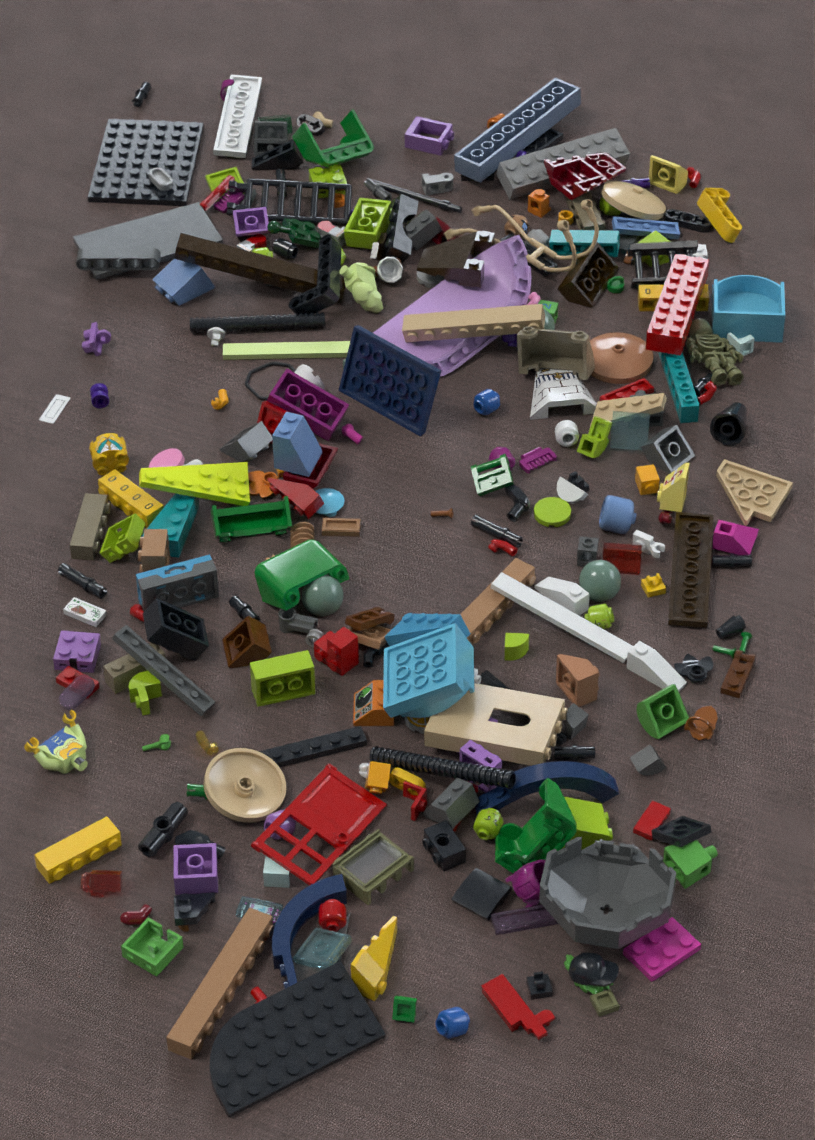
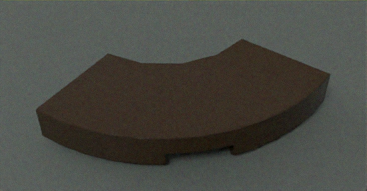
(378, 248)

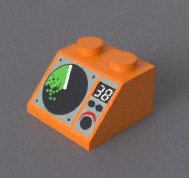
(369, 706)

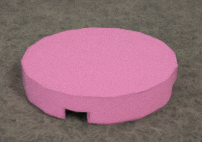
(167, 458)

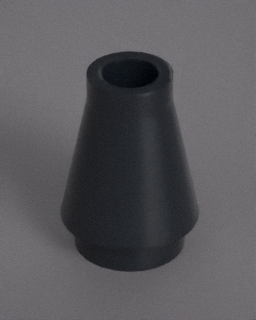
(731, 627)

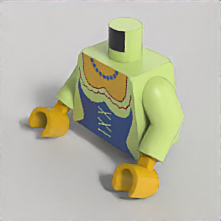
(63, 749)

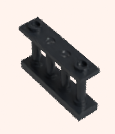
(654, 250)

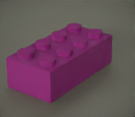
(304, 398)

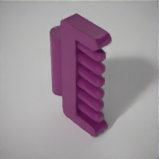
(235, 198)
(535, 456)

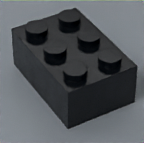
(175, 629)

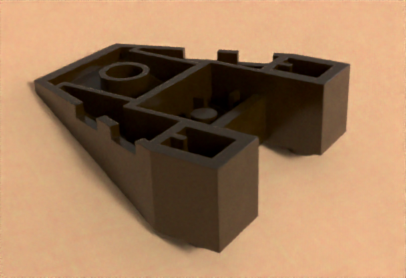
(455, 260)

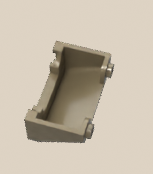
(555, 351)

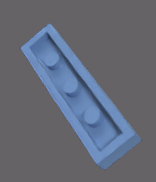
(645, 227)

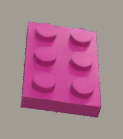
(662, 949)

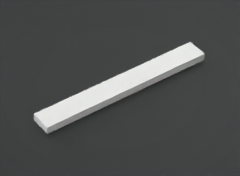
(561, 617)

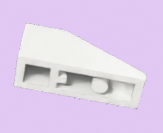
(565, 594)
(653, 667)

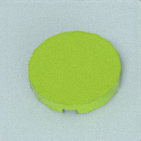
(552, 511)

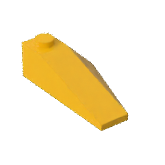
(372, 963)

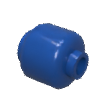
(486, 402)
(452, 1022)

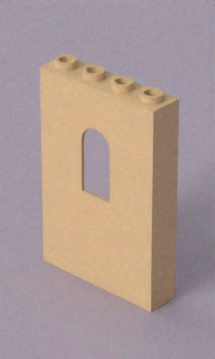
(518, 744)

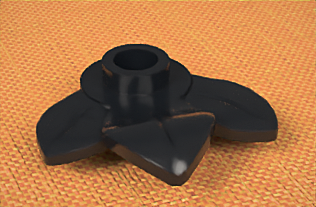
(694, 669)

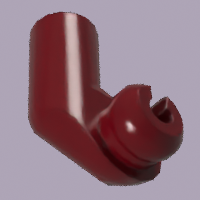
(136, 917)

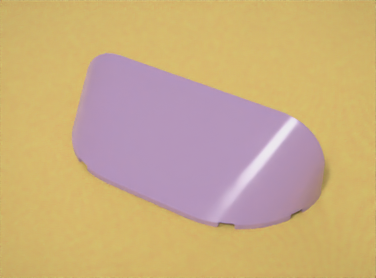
(504, 285)

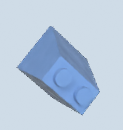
(182, 282)
(295, 445)

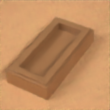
(341, 527)

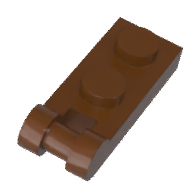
(369, 618)
(738, 674)

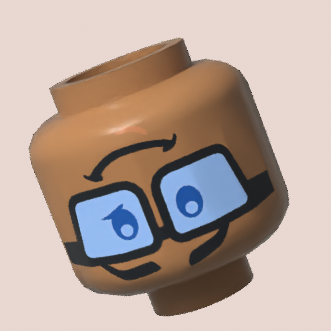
(521, 221)

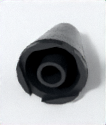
(730, 424)

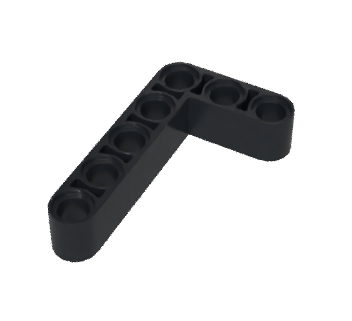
(328, 280)

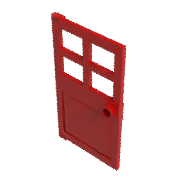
(329, 808)

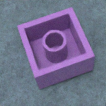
(195, 868)

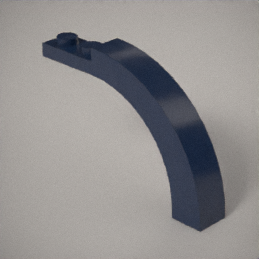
(564, 773)
(295, 915)

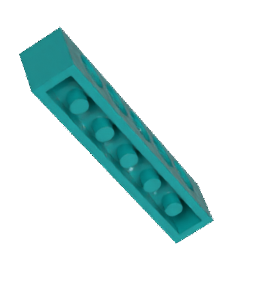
(680, 387)

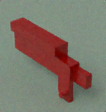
(513, 1008)

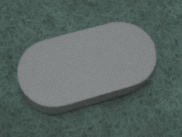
(161, 179)

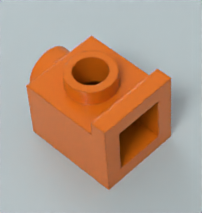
(538, 199)

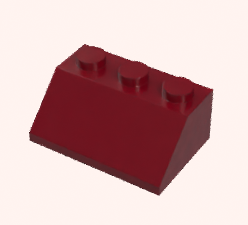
(319, 470)

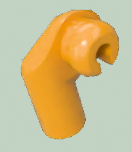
(220, 402)

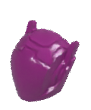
(527, 882)

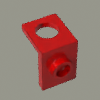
(420, 800)

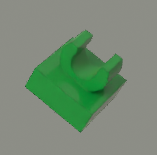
(404, 1008)

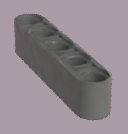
(118, 259)

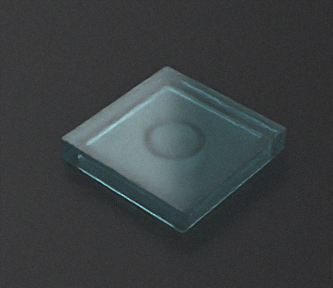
(629, 430)
(322, 948)

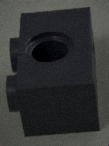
(444, 846)

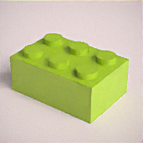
(282, 678)

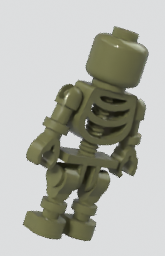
(711, 347)

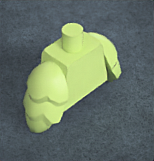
(360, 281)

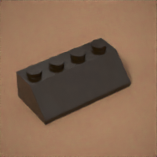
(588, 277)

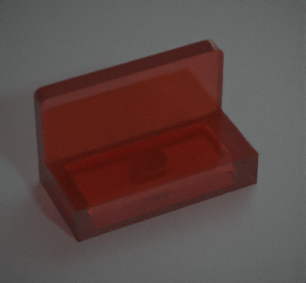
(624, 556)

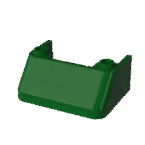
(353, 146)
(251, 520)

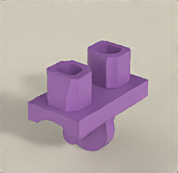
(95, 339)

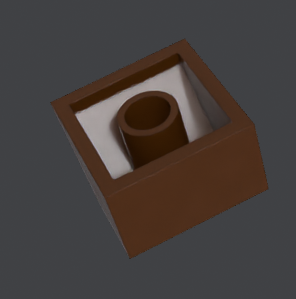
(246, 643)

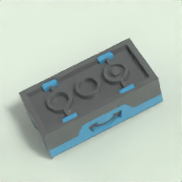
(179, 583)

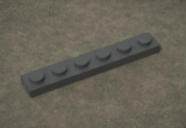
(163, 670)

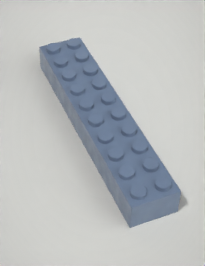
(517, 129)

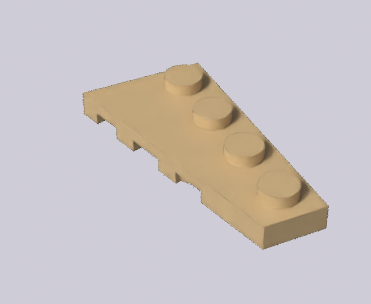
(640, 404)

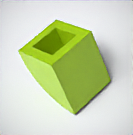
(516, 646)

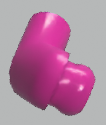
(348, 431)

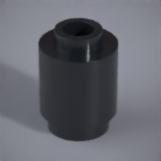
(285, 248)

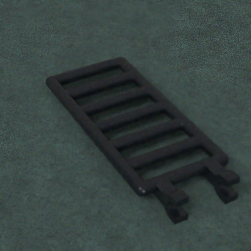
(235, 187)

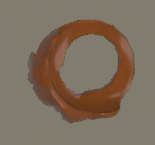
(702, 723)

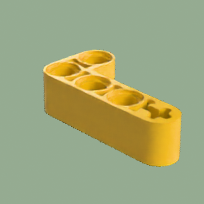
(713, 205)

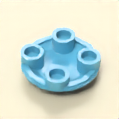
(332, 500)

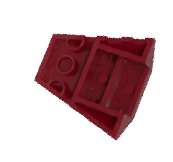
(582, 175)

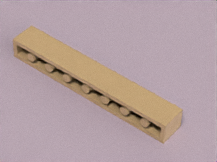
(472, 323)

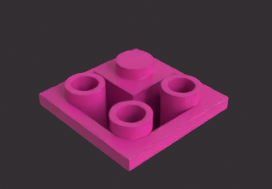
(734, 538)

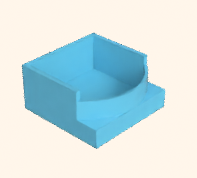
(748, 307)
(428, 673)

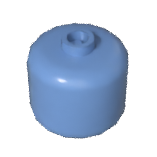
(617, 514)

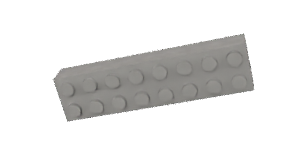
(527, 172)

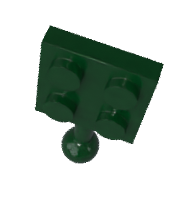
(298, 231)

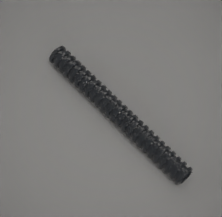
(258, 322)
(444, 767)

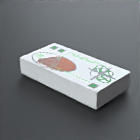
(85, 612)

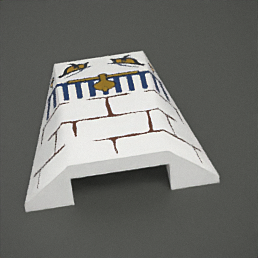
(559, 388)

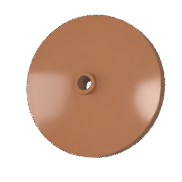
(620, 358)

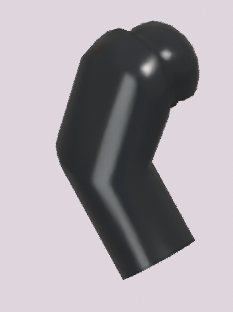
(368, 656)

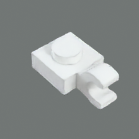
(648, 545)

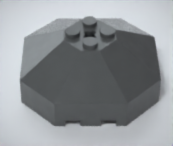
(585, 881)

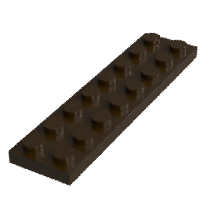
(691, 570)

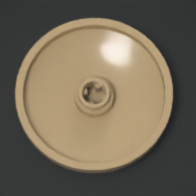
(633, 200)
(244, 785)

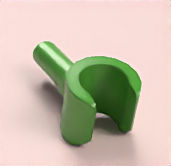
(164, 743)

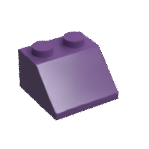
(250, 221)

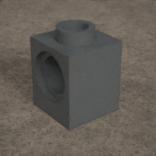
(587, 550)

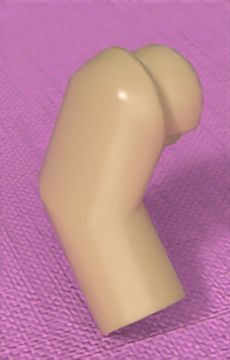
(327, 122)

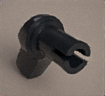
(195, 837)

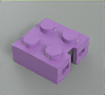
(77, 646)
(476, 754)

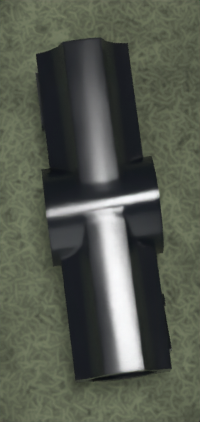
(163, 829)

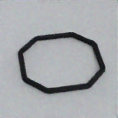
(262, 367)

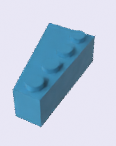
(418, 624)

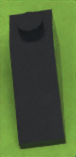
(281, 157)

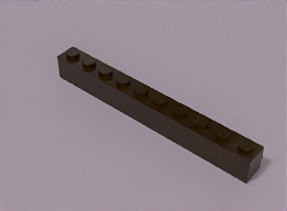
(248, 264)

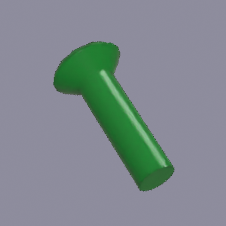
(746, 636)
(725, 651)

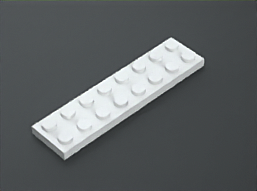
(237, 116)

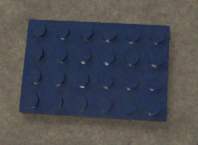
(389, 380)

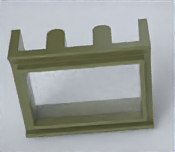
(371, 865)

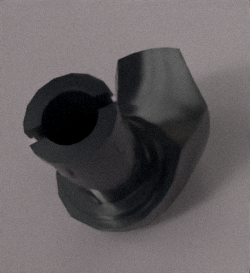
(520, 500)

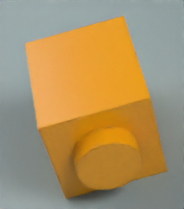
(647, 479)
(377, 777)

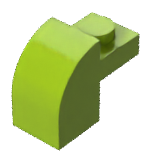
(597, 439)
(142, 688)

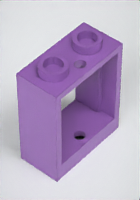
(427, 144)

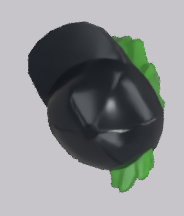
(591, 972)

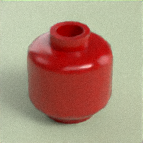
(332, 914)

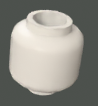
(566, 433)

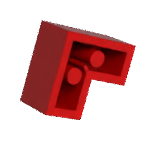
(338, 650)

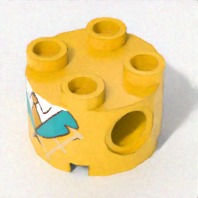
(109, 453)

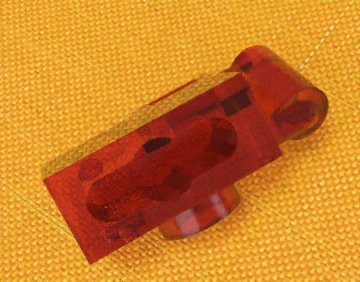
(101, 880)

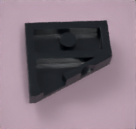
(190, 907)

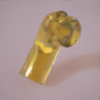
(203, 741)

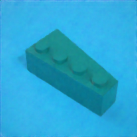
(177, 518)

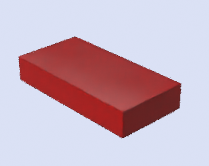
(653, 817)

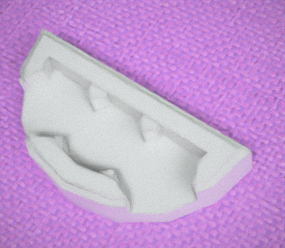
(569, 491)

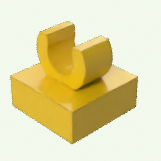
(653, 585)

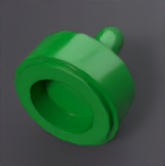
(616, 284)

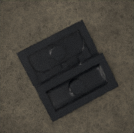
(481, 893)

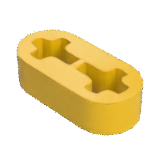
(399, 775)

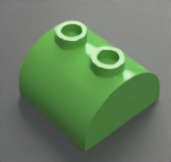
(662, 712)

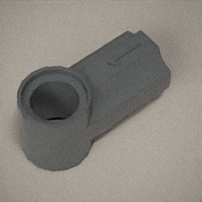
(291, 622)

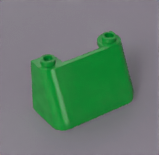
(286, 572)
(545, 831)

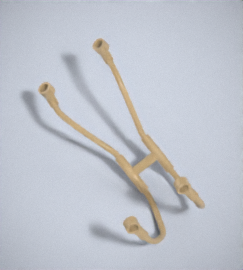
(562, 225)

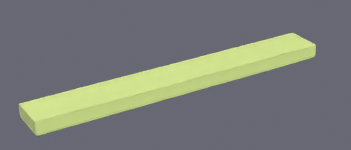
(285, 350)

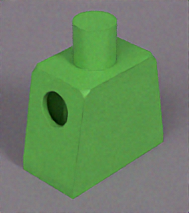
(689, 861)

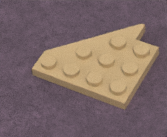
(752, 491)

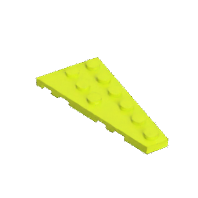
(208, 481)

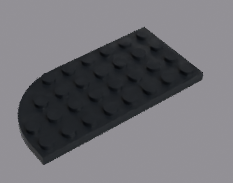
(290, 1038)

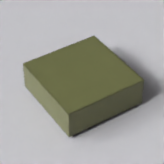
(604, 1002)

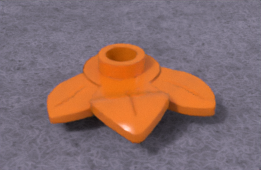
(259, 483)

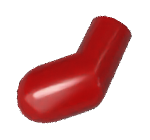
(694, 176)

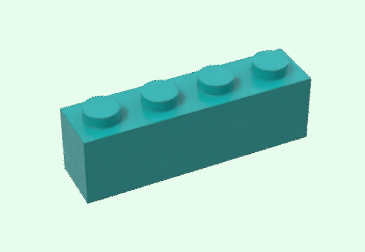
(582, 239)

